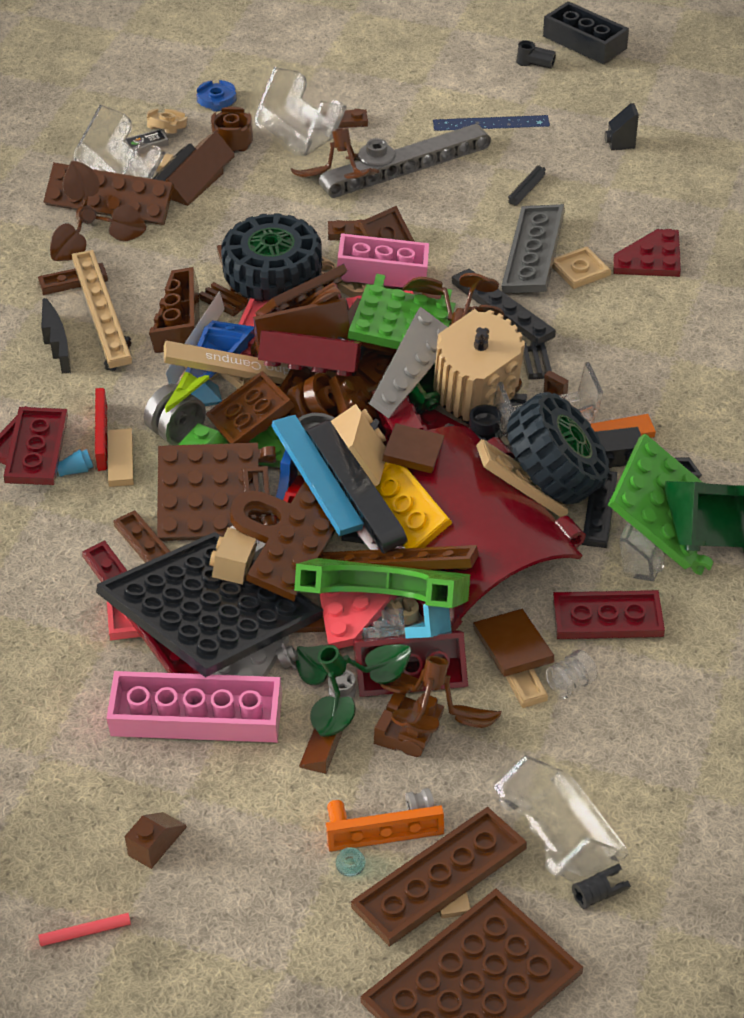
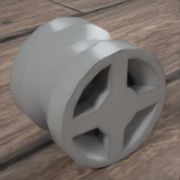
(346, 685)
(419, 800)

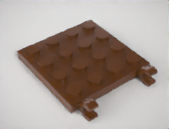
(200, 486)

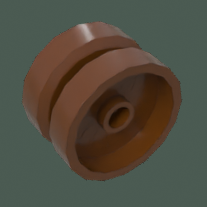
(313, 397)

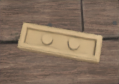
(120, 457)

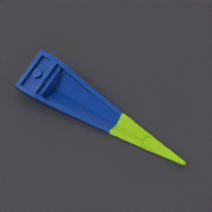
(216, 336)

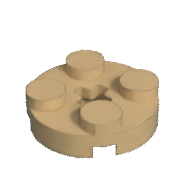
(169, 120)

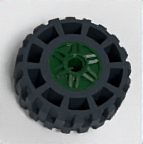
(270, 255)
(558, 448)

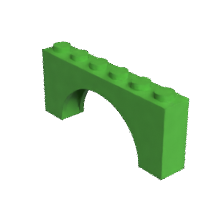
(430, 586)

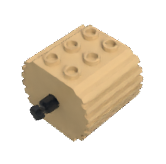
(474, 358)

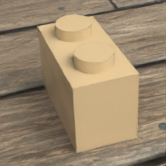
(233, 556)

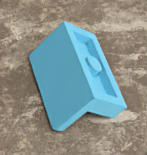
(436, 622)

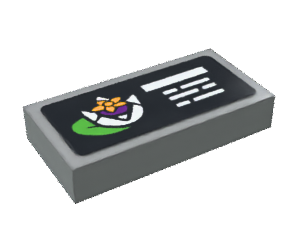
(151, 138)

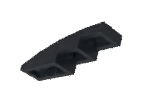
(54, 334)

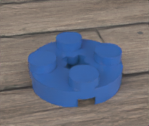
(216, 95)

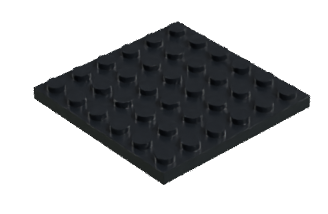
(202, 616)

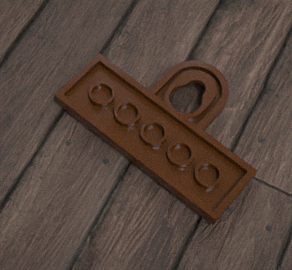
(296, 538)

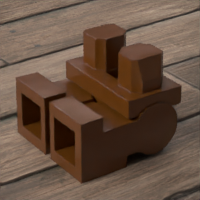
(401, 738)

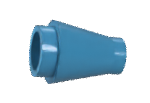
(75, 463)

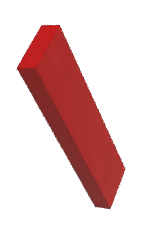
(101, 429)

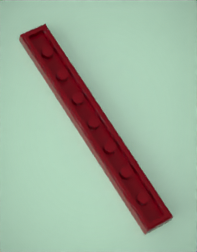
(107, 565)

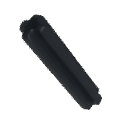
(526, 185)

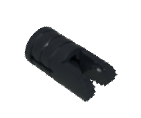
(598, 887)

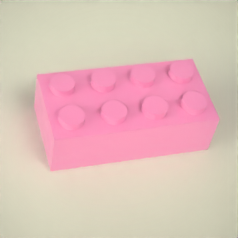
(390, 257)

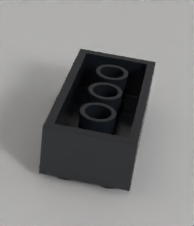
(585, 32)

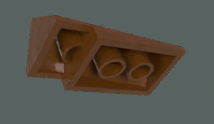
(200, 169)

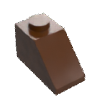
(152, 837)

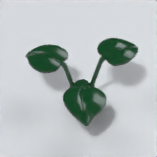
(317, 662)

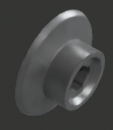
(376, 153)

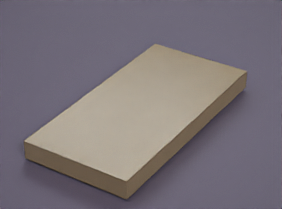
(512, 473)

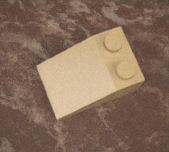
(362, 440)

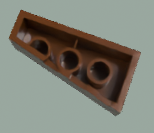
(177, 310)

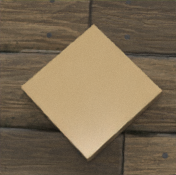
(580, 267)

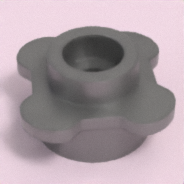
(287, 656)

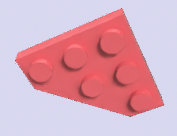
(350, 612)

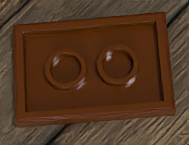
(513, 642)

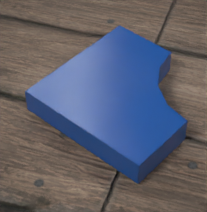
(288, 473)

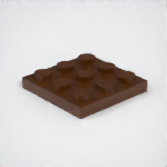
(250, 409)

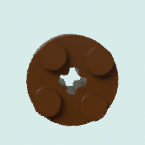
(233, 127)

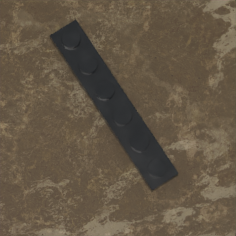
(526, 322)

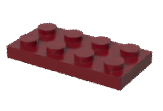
(36, 446)
(608, 614)

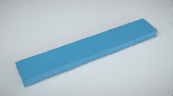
(317, 475)

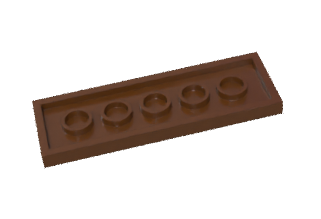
(115, 189)
(438, 876)

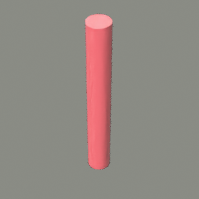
(84, 929)

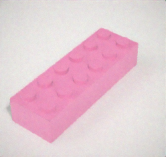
(195, 706)

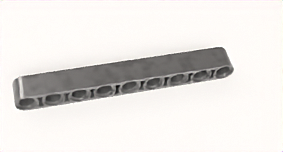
(409, 160)

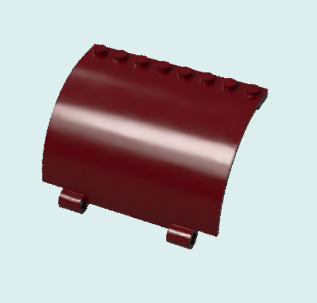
(488, 513)

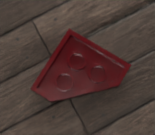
(651, 255)

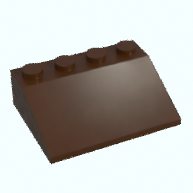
(322, 320)

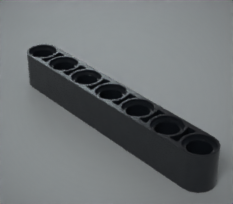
(358, 488)

